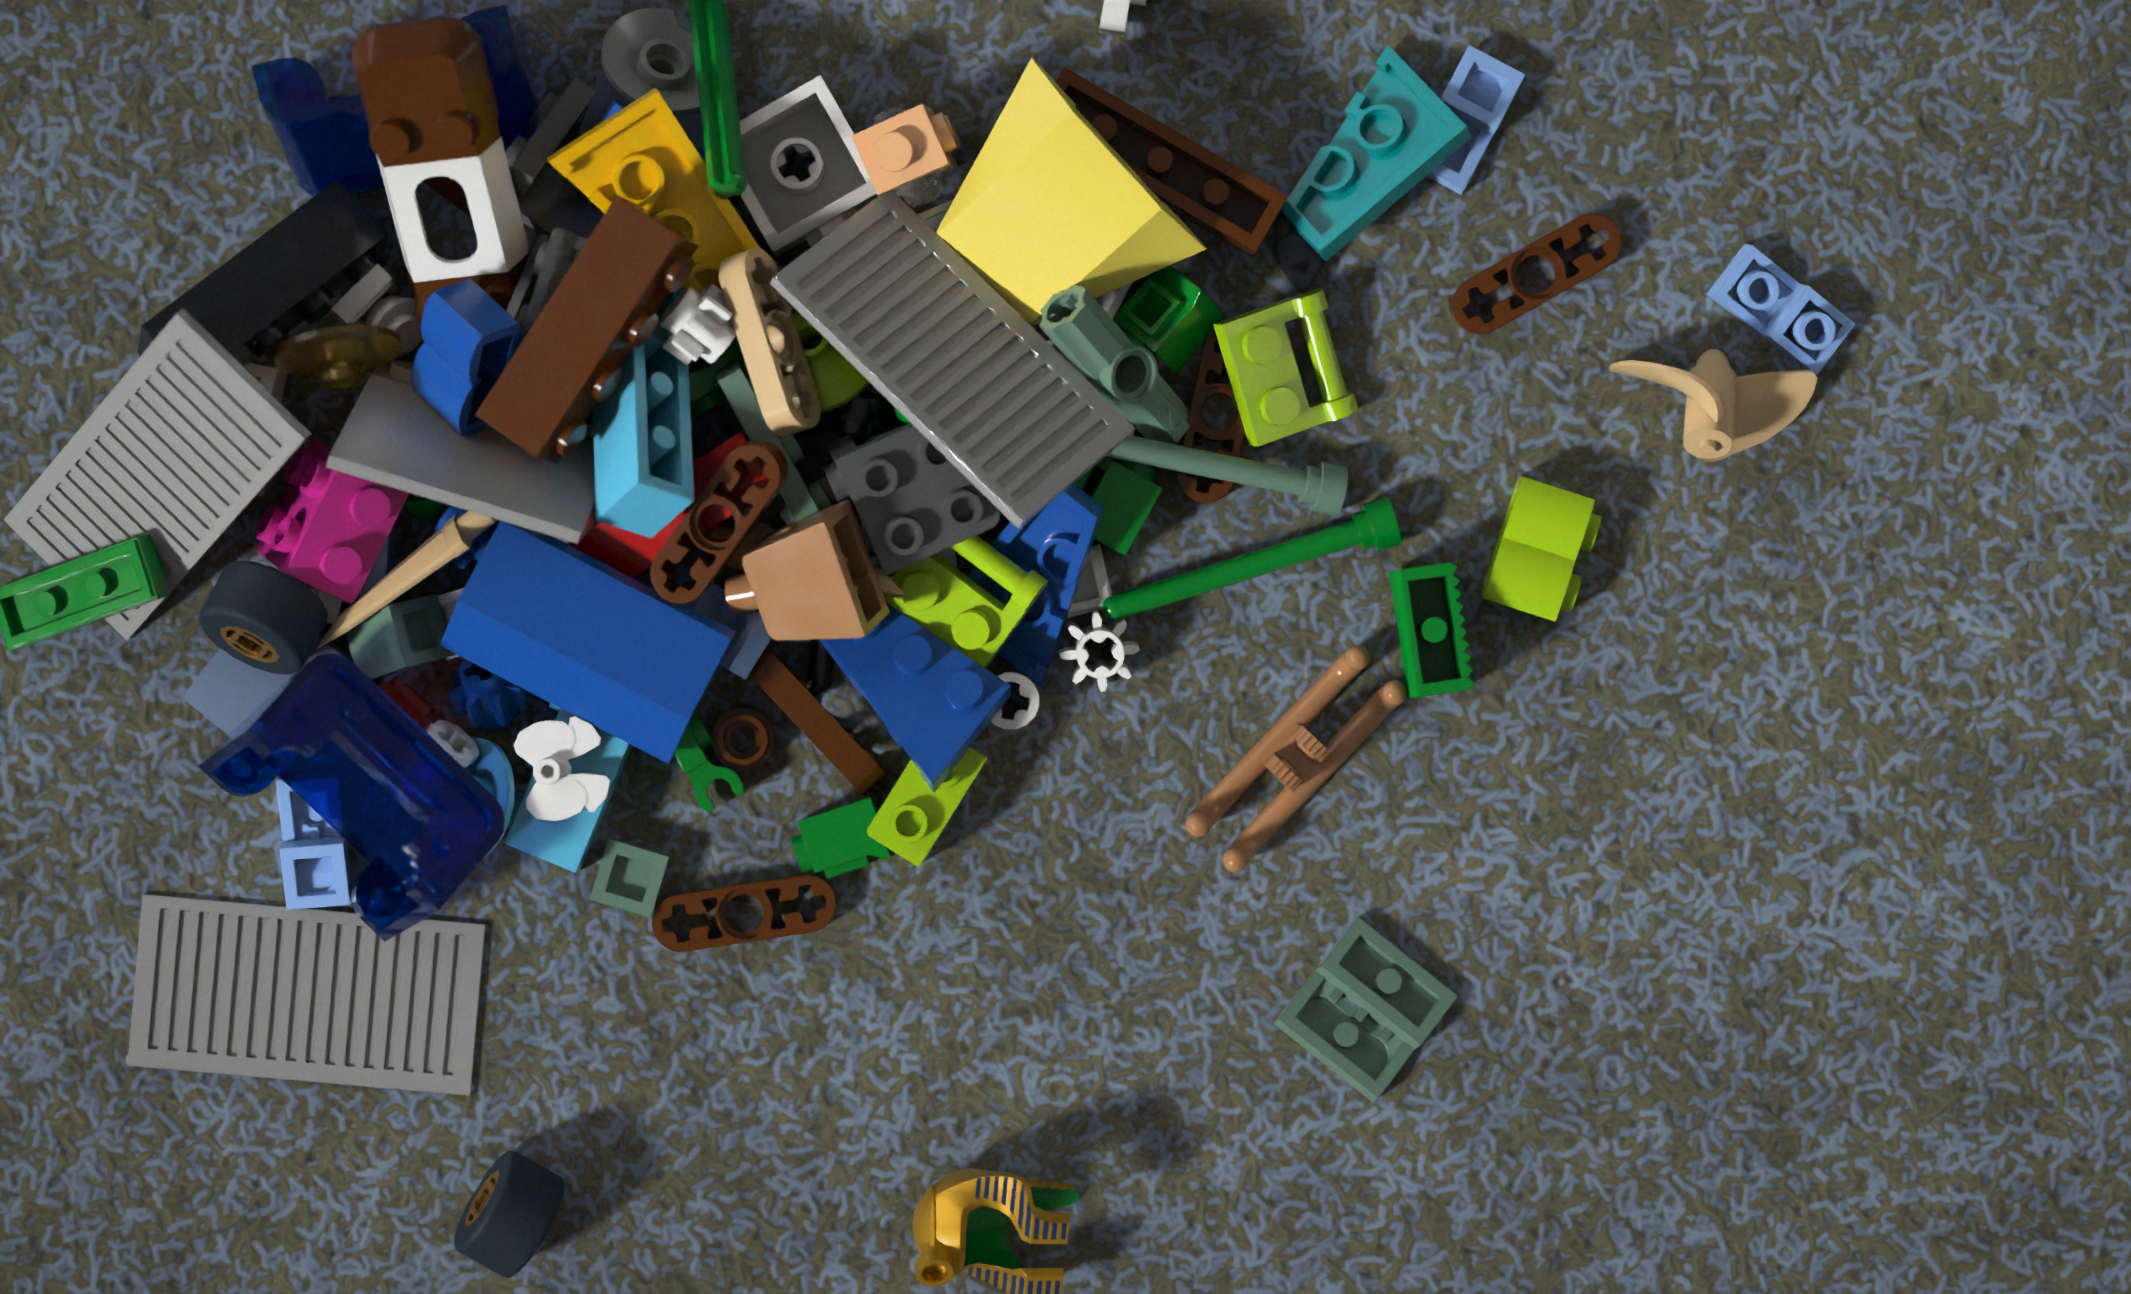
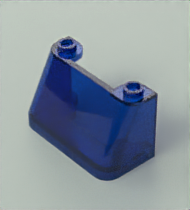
(330, 135)
(370, 779)

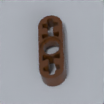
(1585, 265)
(1214, 362)
(678, 548)
(816, 722)
(695, 905)

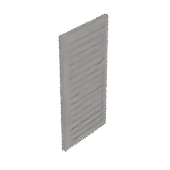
(953, 357)
(161, 456)
(305, 996)

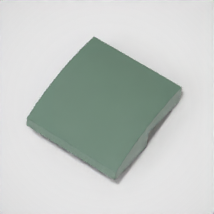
(1383, 986)

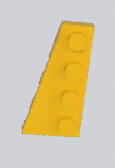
(654, 164)

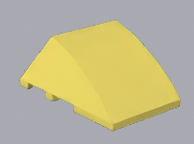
(1057, 206)

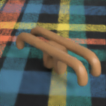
(1295, 757)

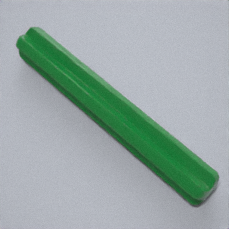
(717, 97)

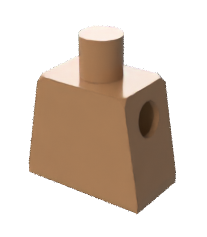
(811, 579)

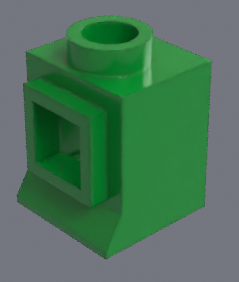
(1168, 317)
(838, 839)

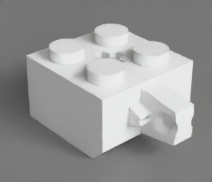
(838, 182)

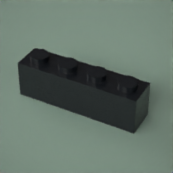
(282, 277)

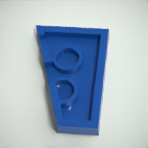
(1056, 548)
(921, 690)

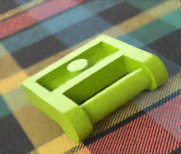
(1267, 374)
(958, 607)

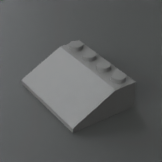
(410, 447)

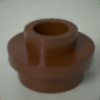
(723, 745)

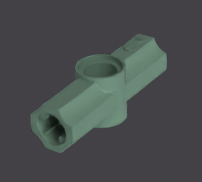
(1114, 365)

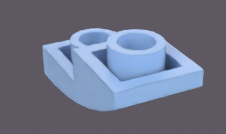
(1781, 308)

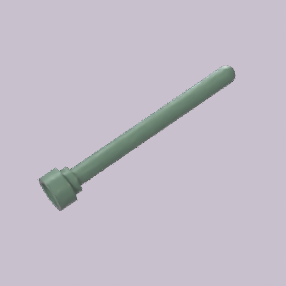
(1318, 486)

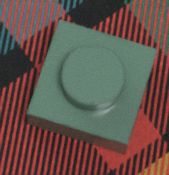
(630, 877)

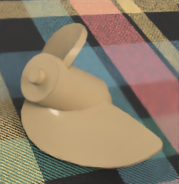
(1726, 410)

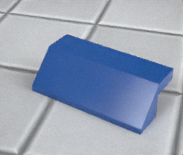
(587, 638)

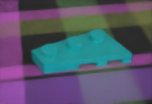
(1380, 152)

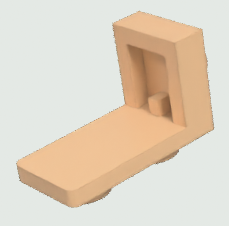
(907, 147)

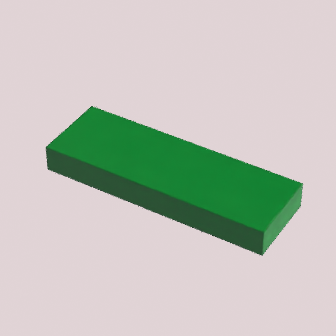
(81, 592)

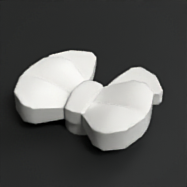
(558, 791)

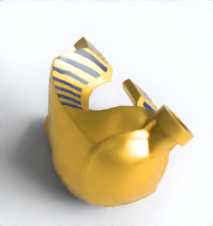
(964, 1223)

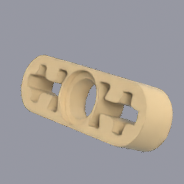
(777, 374)

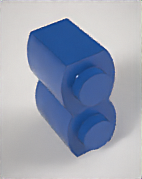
(462, 352)

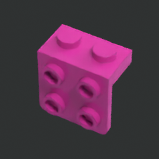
(327, 524)

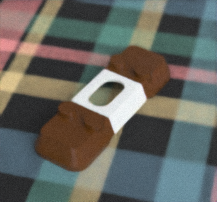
(434, 117)

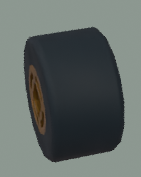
(263, 617)
(509, 1214)

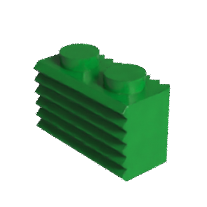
(1430, 630)

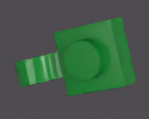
(698, 764)

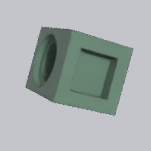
(399, 637)

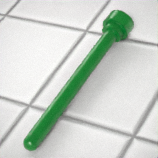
(1369, 528)

